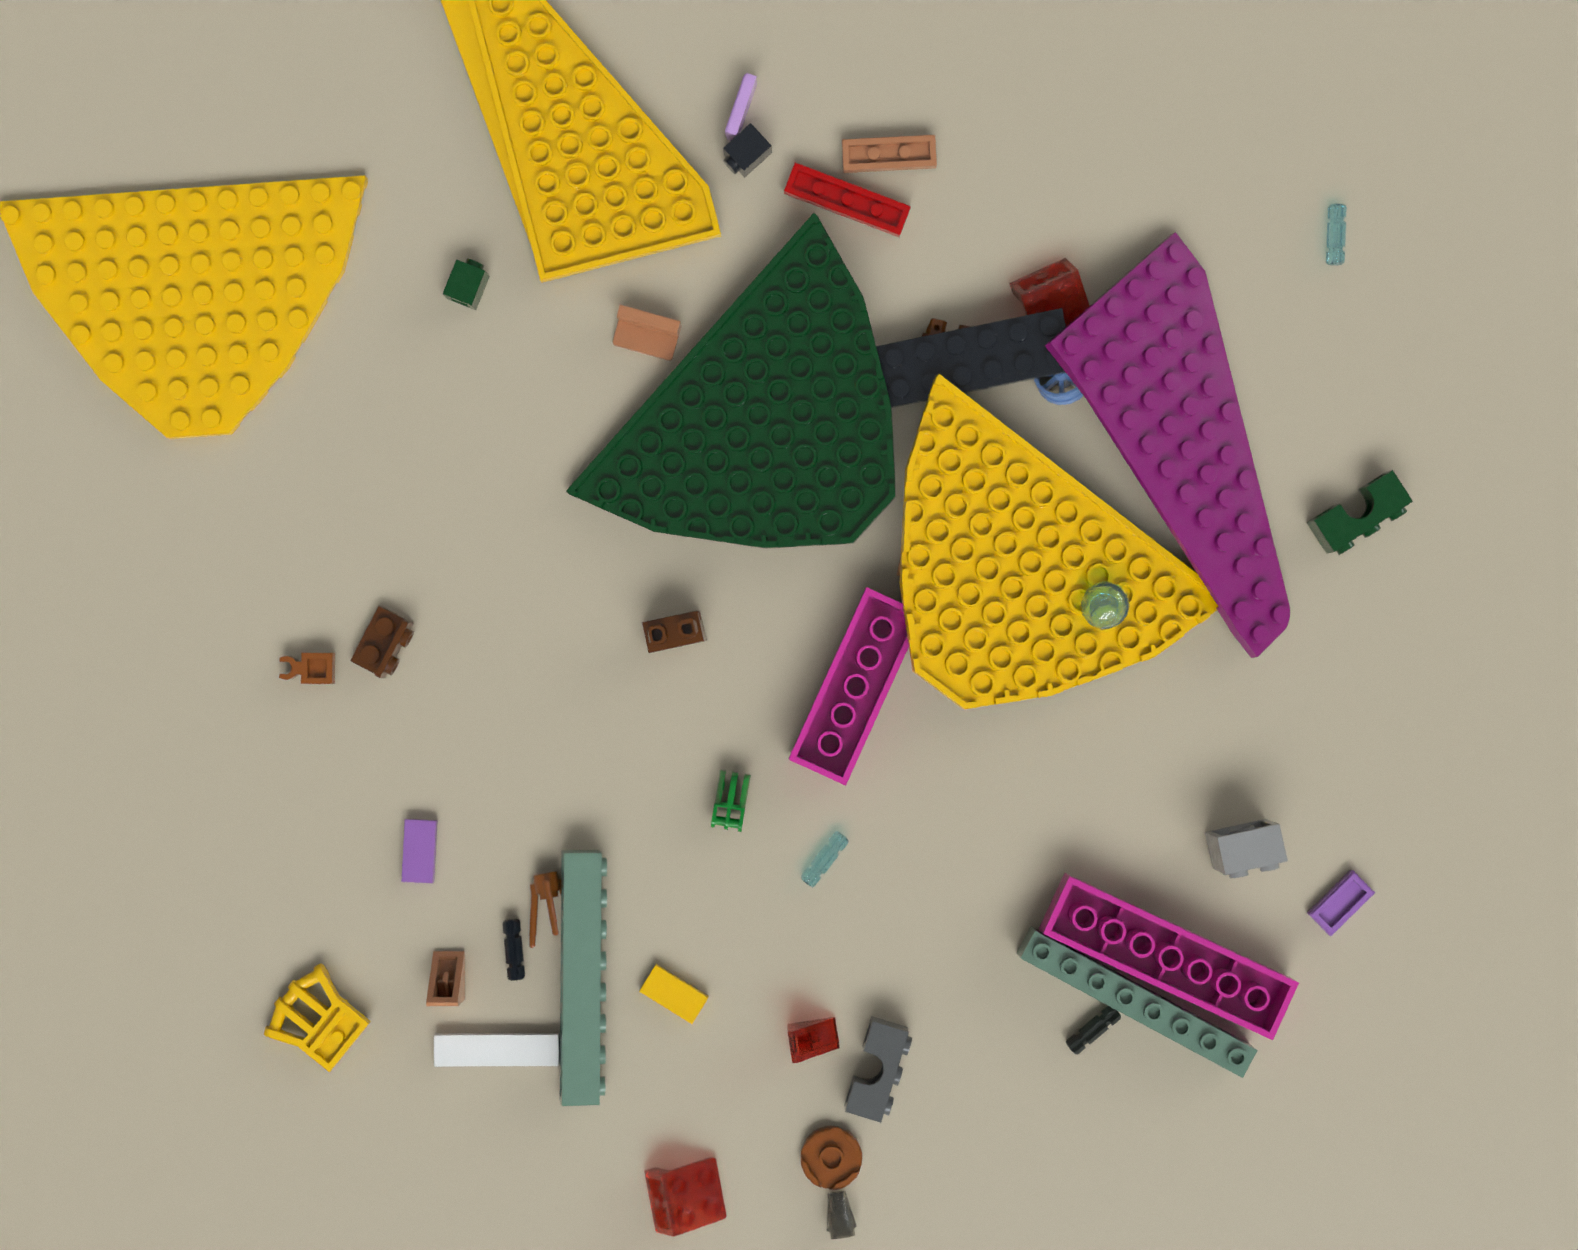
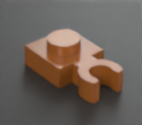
(313, 668)

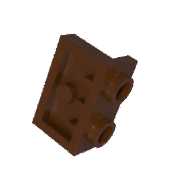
(382, 643)

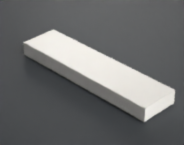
(496, 1049)

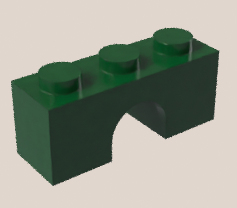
(1384, 499)

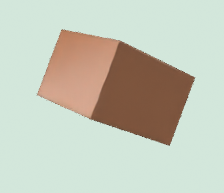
(446, 979)

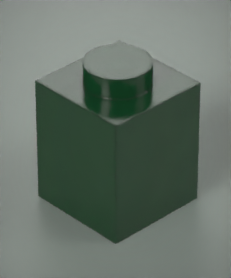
(466, 283)

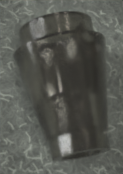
(839, 1216)

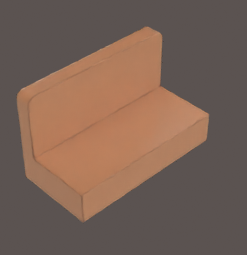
(646, 333)

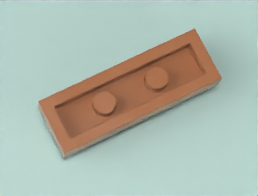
(889, 153)

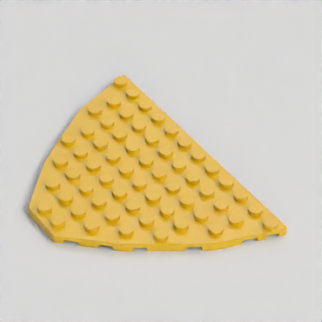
(189, 292)
(1001, 560)

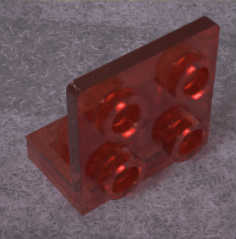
(1052, 289)
(685, 1197)

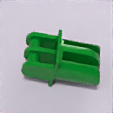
(730, 804)

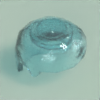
(1105, 605)

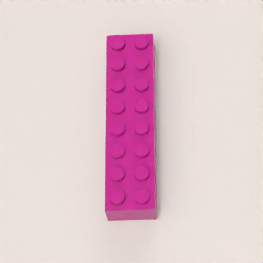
(1168, 956)

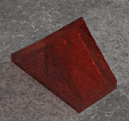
(812, 1038)

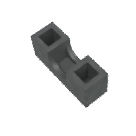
(872, 1096)

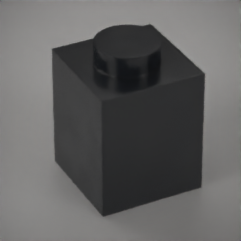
(746, 151)

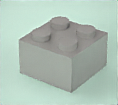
(1246, 847)

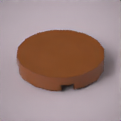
(831, 1157)

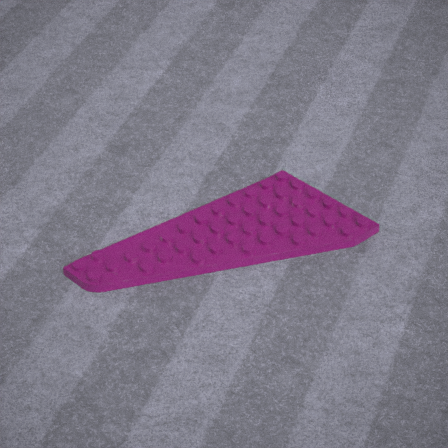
(1167, 398)

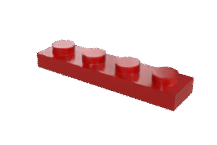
(847, 199)

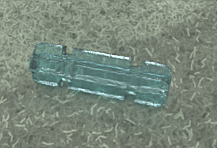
(1336, 234)
(824, 859)

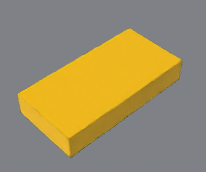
(674, 993)

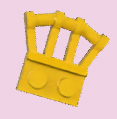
(333, 1032)

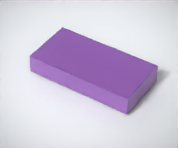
(419, 851)
(1340, 902)

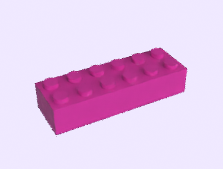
(853, 688)

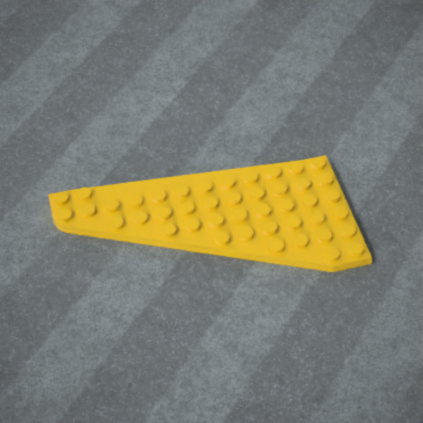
(573, 144)

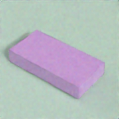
(741, 106)

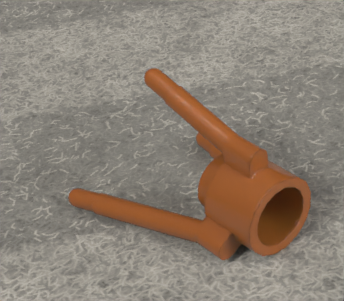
(547, 887)

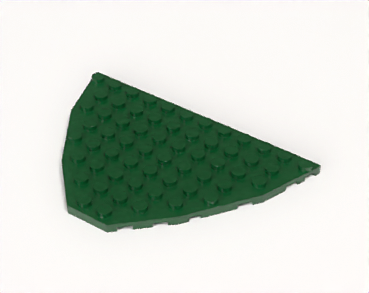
(768, 423)

